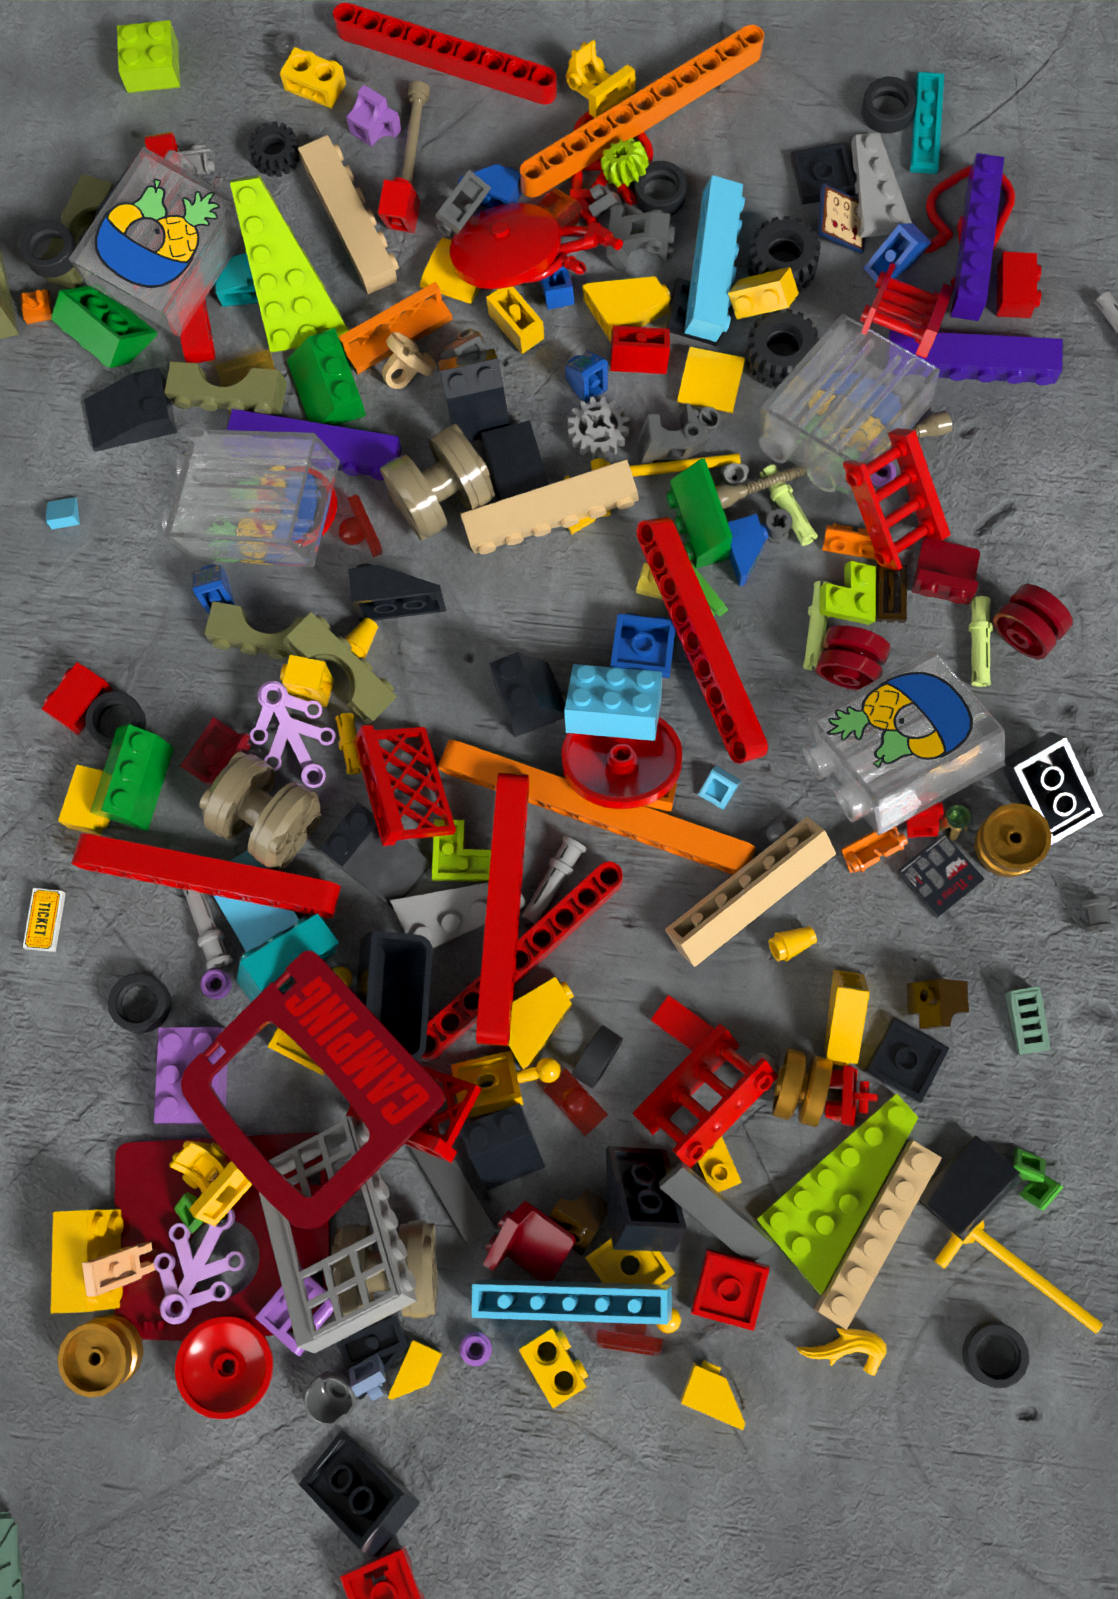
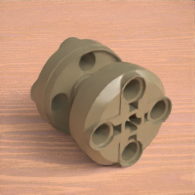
(456, 471)
(244, 799)
(421, 1261)

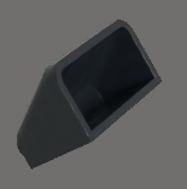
(396, 984)

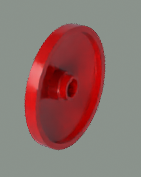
(505, 246)
(622, 770)

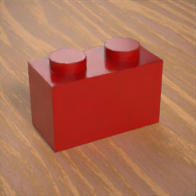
(399, 205)
(1017, 285)
(639, 349)
(73, 696)

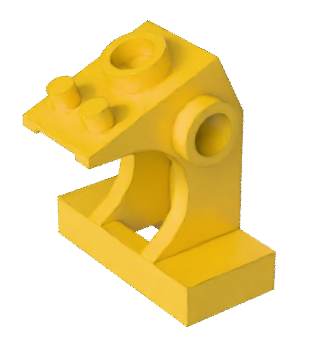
(588, 69)
(200, 1165)

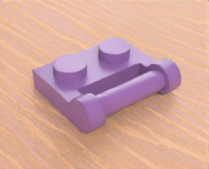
(277, 1319)

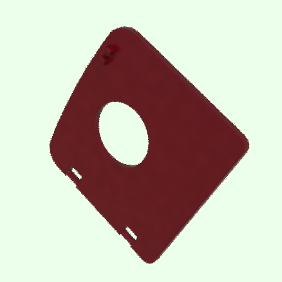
(147, 1196)

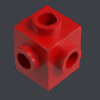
(925, 823)

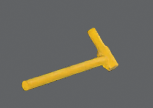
(669, 466)
(1022, 1269)

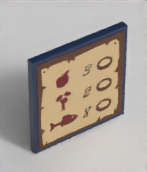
(840, 219)

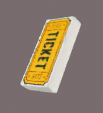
(44, 920)

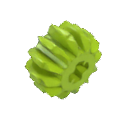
(624, 162)

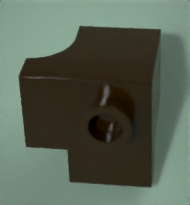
(937, 1001)
(580, 1218)

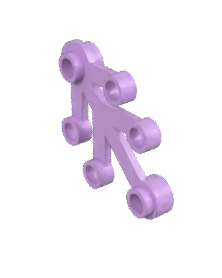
(289, 729)
(194, 1271)

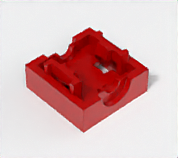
(398, 1582)

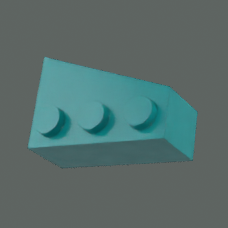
(236, 283)
(265, 965)

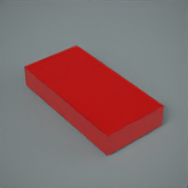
(681, 1023)

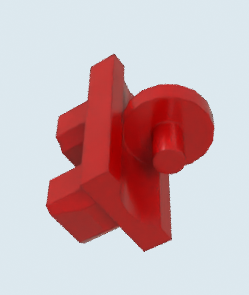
(846, 1110)

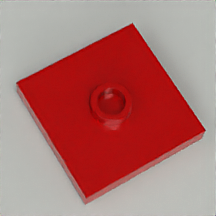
(730, 1289)

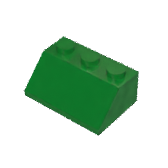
(102, 325)
(325, 380)
(700, 515)
(132, 777)

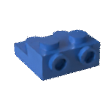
(643, 643)

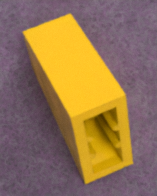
(626, 302)
(846, 1017)
(537, 1018)

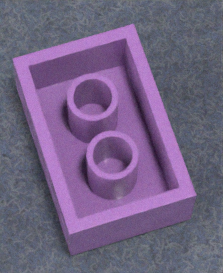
(174, 1053)

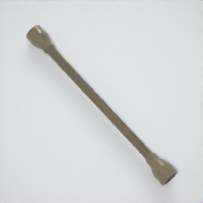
(934, 425)

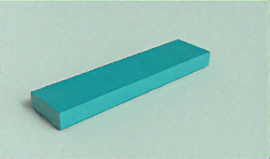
(927, 123)

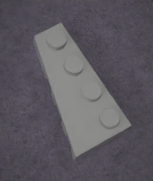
(879, 195)
(444, 913)

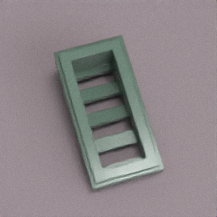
(1039, 1018)

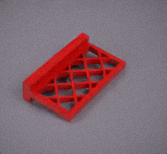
(379, 782)
(431, 1140)

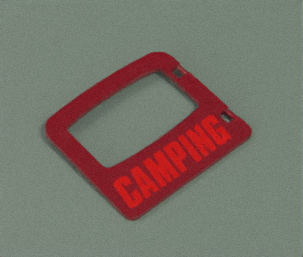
(356, 1054)

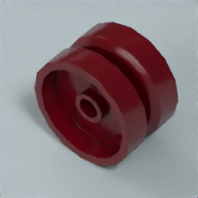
(1033, 621)
(852, 657)

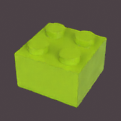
(148, 56)

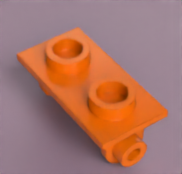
(845, 541)
(870, 847)

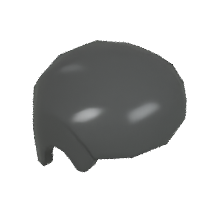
(330, 1398)

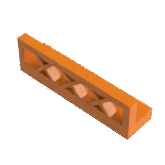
(416, 322)

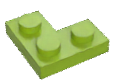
(856, 599)
(454, 862)

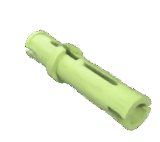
(782, 495)
(816, 630)
(980, 633)

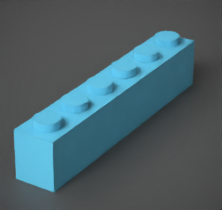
(714, 259)
(572, 1301)

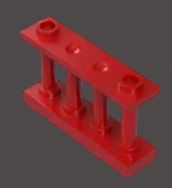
(911, 306)
(922, 499)
(688, 1078)

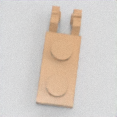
(116, 1269)

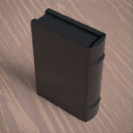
(513, 460)
(969, 1187)

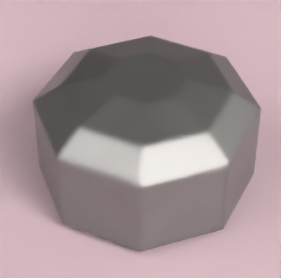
(285, 44)

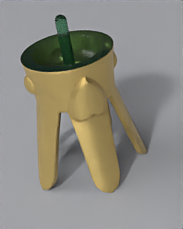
(955, 818)

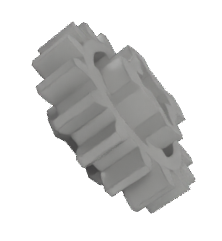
(599, 431)

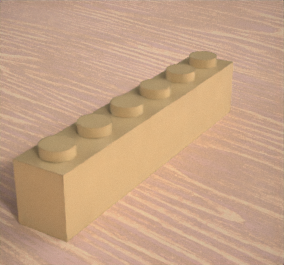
(348, 214)
(550, 507)
(751, 891)
(877, 1234)

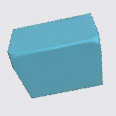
(62, 513)
(719, 787)

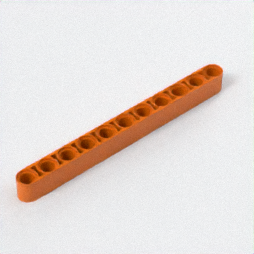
(641, 111)
(638, 824)

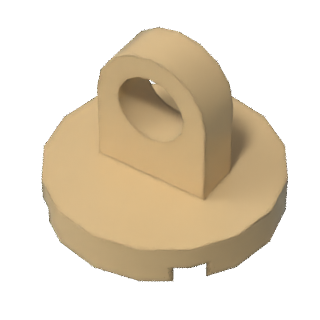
(405, 357)

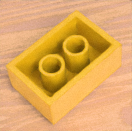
(77, 1239)

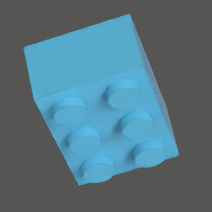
(613, 702)

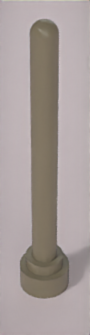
(418, 95)

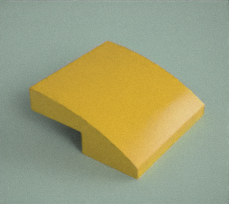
(442, 272)
(711, 379)

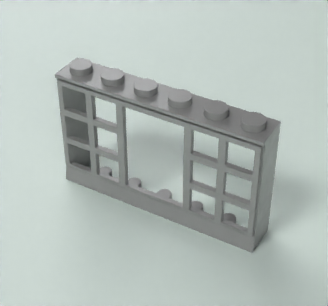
(384, 1225)

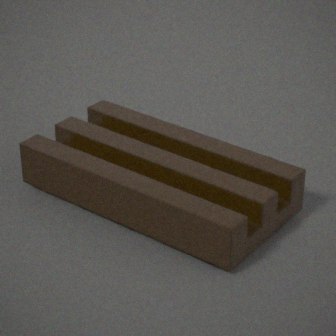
(890, 616)

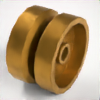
(1030, 838)
(806, 1088)
(100, 1355)

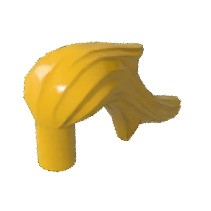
(849, 1342)

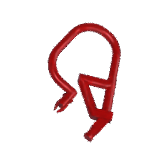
(584, 196)
(945, 233)
(590, 238)

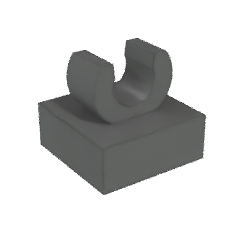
(603, 200)

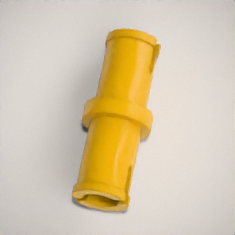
(347, 734)

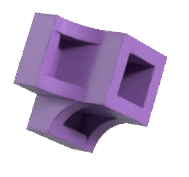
(372, 118)

